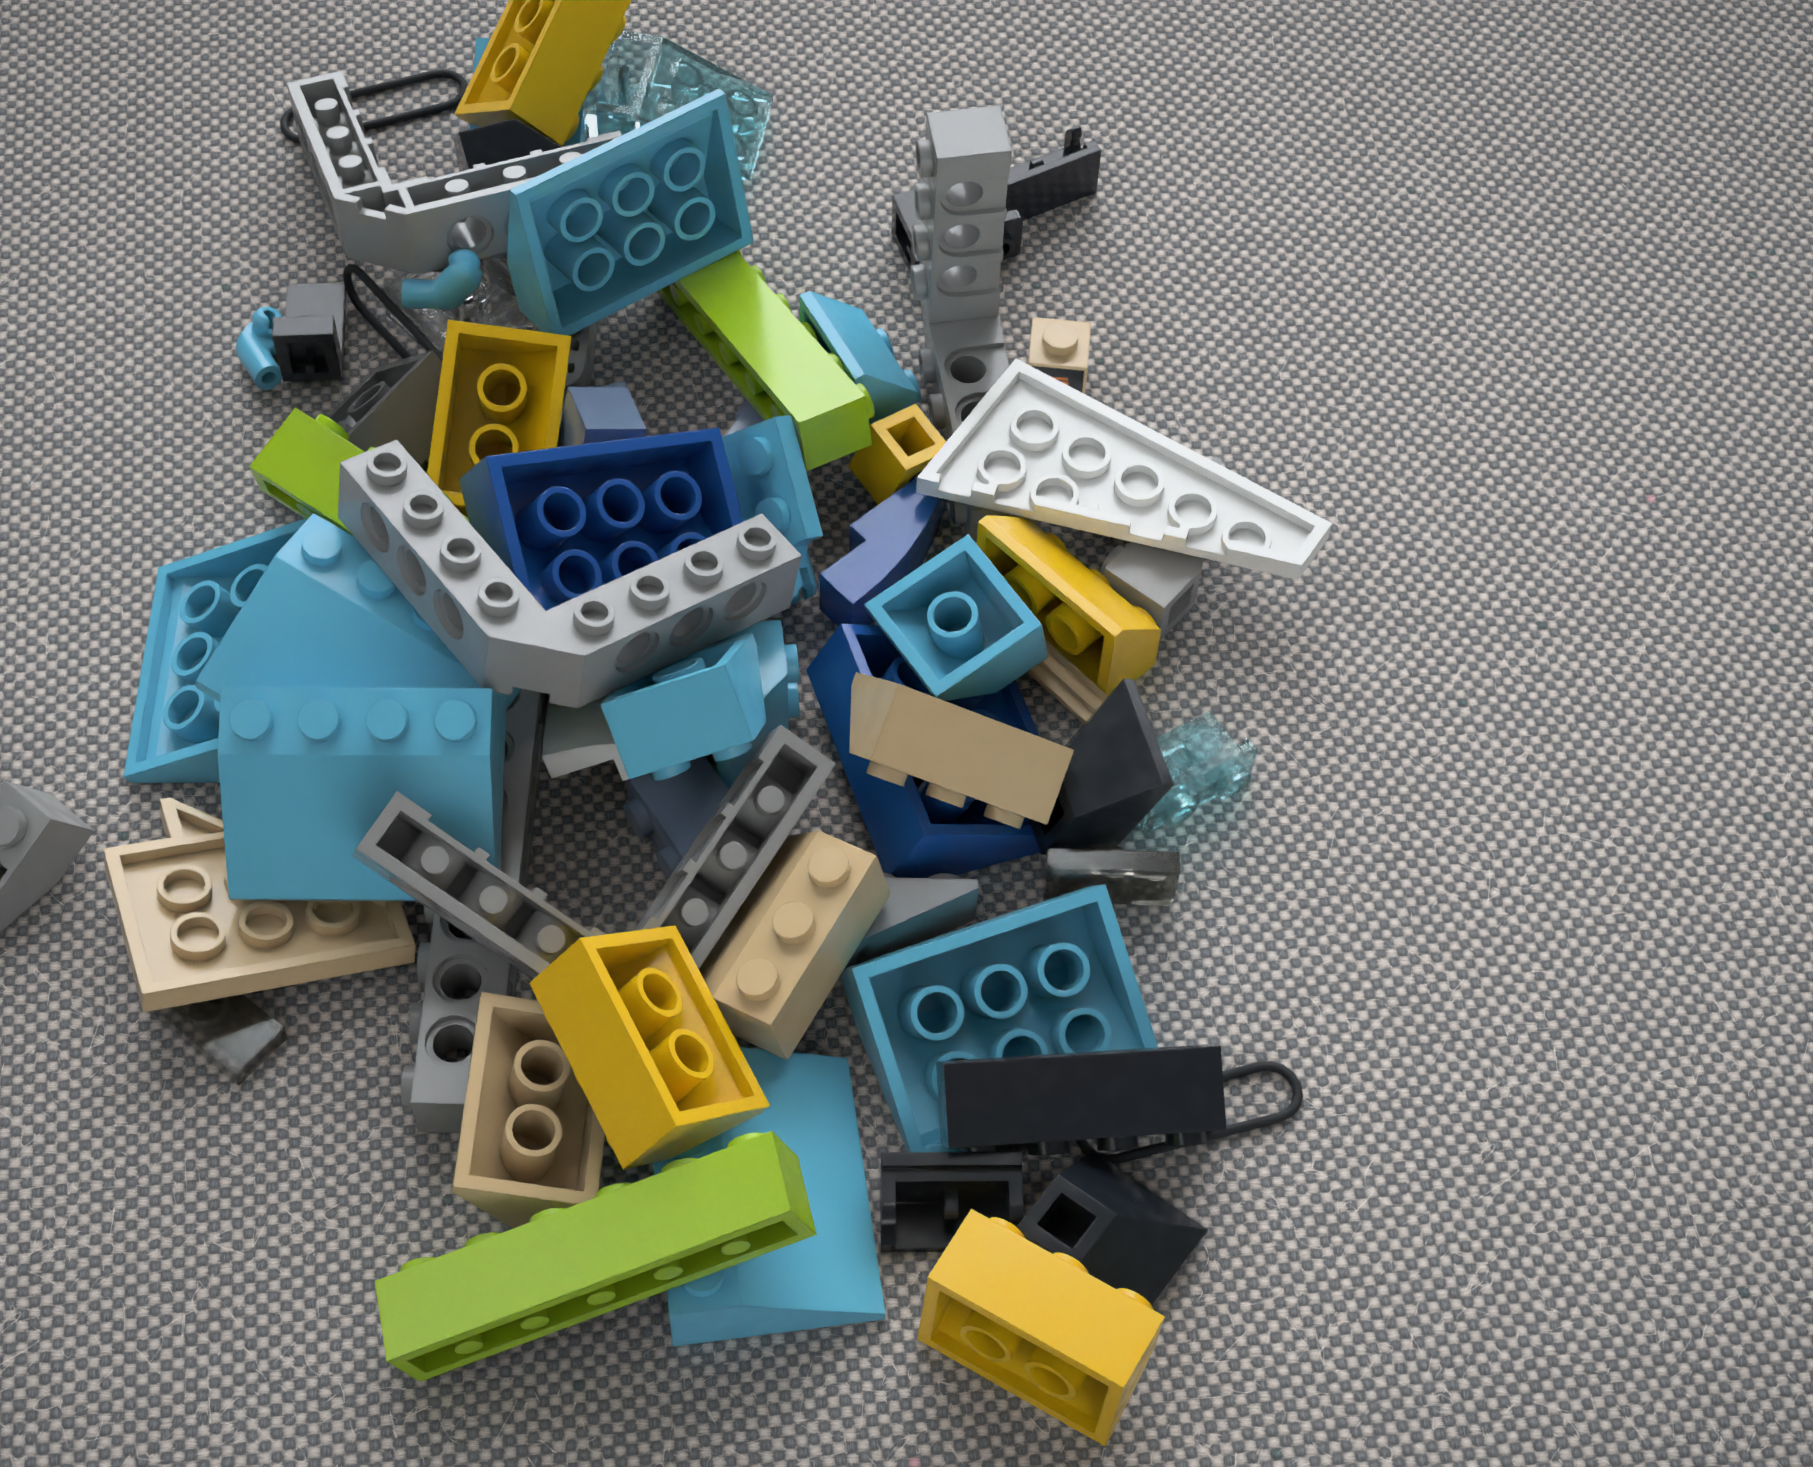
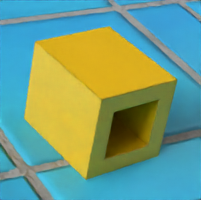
(898, 452)

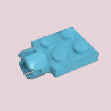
(774, 483)

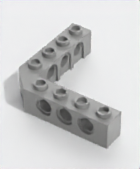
(415, 220)
(959, 269)
(582, 644)
(696, 898)

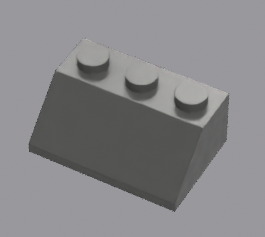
(393, 405)

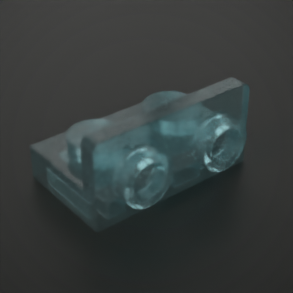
(1202, 767)

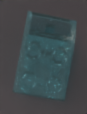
(655, 76)

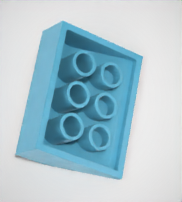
(627, 218)
(190, 613)
(330, 622)
(319, 766)
(995, 989)
(820, 1278)

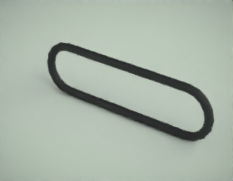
(390, 85)
(390, 305)
(1231, 1129)

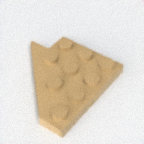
(201, 946)

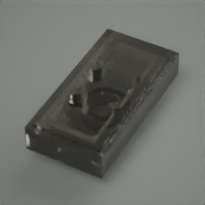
(1128, 874)
(227, 1033)

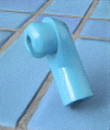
(449, 288)
(257, 349)

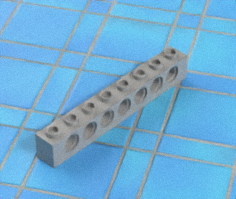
(450, 964)

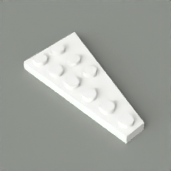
(1086, 467)

